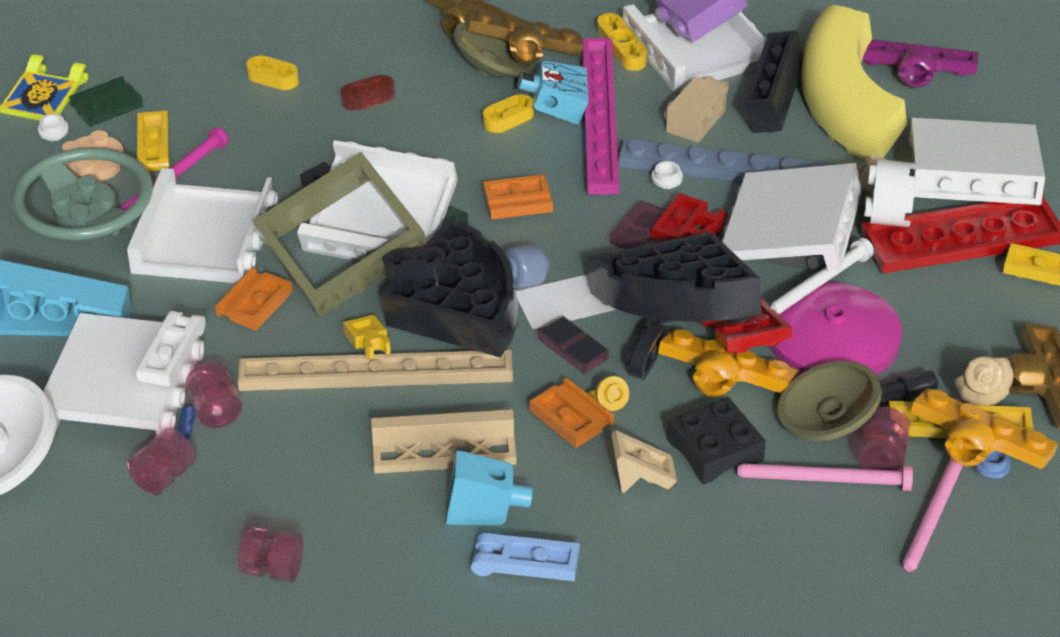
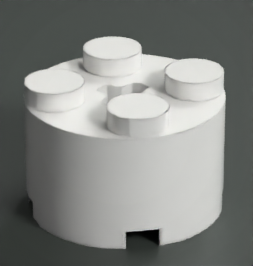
(891, 192)

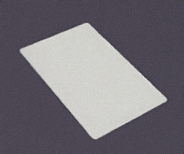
(560, 298)

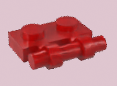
(683, 217)

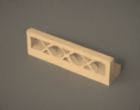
(442, 435)

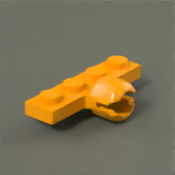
(721, 370)
(978, 433)

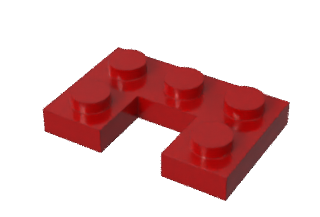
(757, 331)

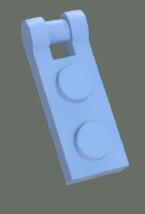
(525, 557)

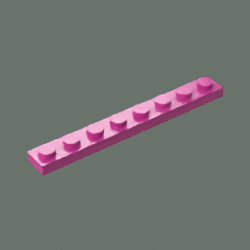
(600, 118)

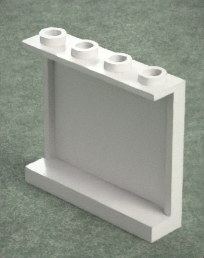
(721, 53)
(977, 161)
(795, 213)
(363, 220)
(199, 231)
(99, 379)

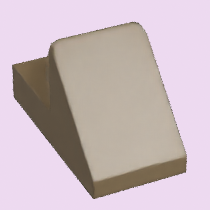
(638, 460)

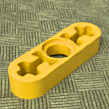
(621, 50)

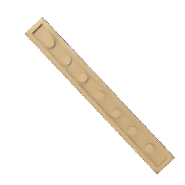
(382, 370)

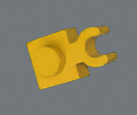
(367, 334)

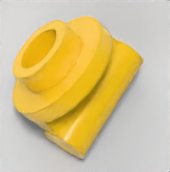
(611, 393)

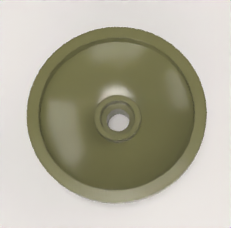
(489, 54)
(829, 401)

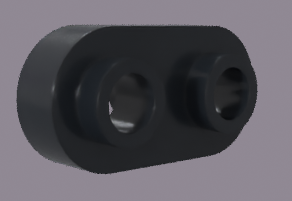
(646, 352)

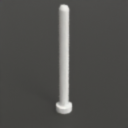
(860, 250)

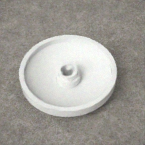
(25, 429)

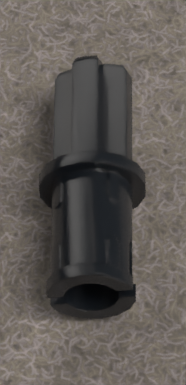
(908, 387)

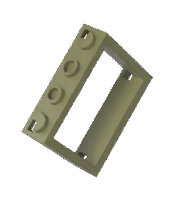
(313, 200)

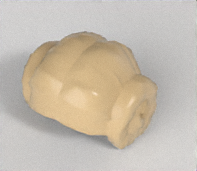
(985, 380)

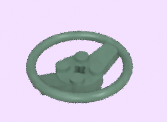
(82, 205)

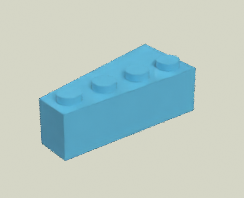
(50, 301)

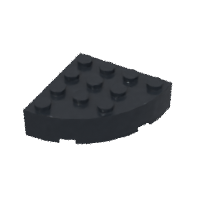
(677, 281)
(467, 305)

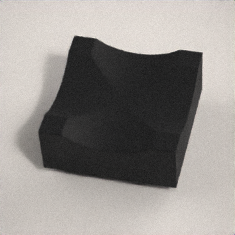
(715, 439)

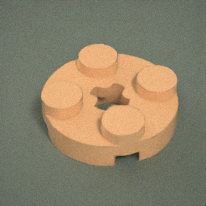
(99, 169)

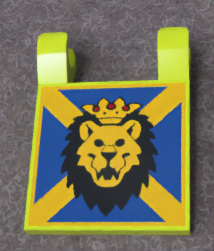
(41, 93)

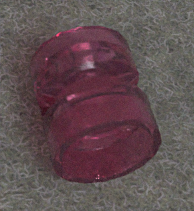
(213, 395)
(885, 440)
(164, 457)
(265, 553)

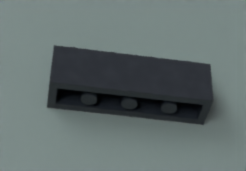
(774, 82)

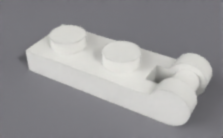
(170, 348)

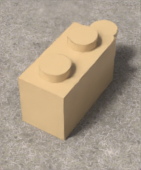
(696, 108)

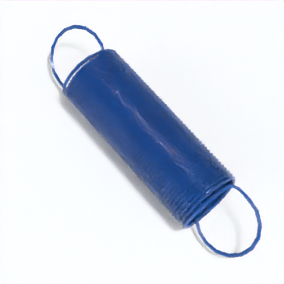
(186, 421)

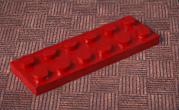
(961, 234)

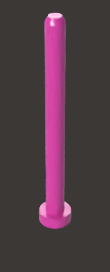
(216, 139)

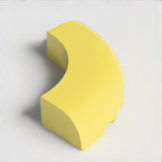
(841, 92)

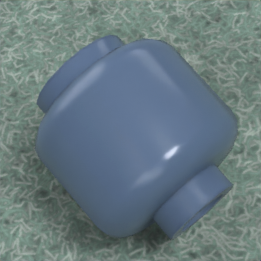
(527, 265)

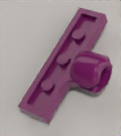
(920, 62)

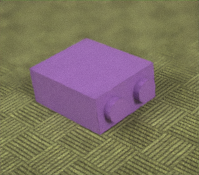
(697, 17)

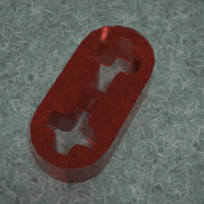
(367, 92)

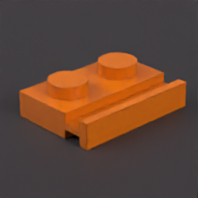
(517, 196)
(254, 299)
(571, 412)

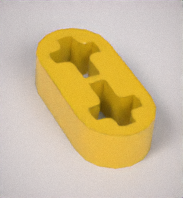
(272, 72)
(508, 113)

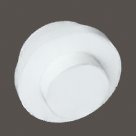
(53, 127)
(667, 175)

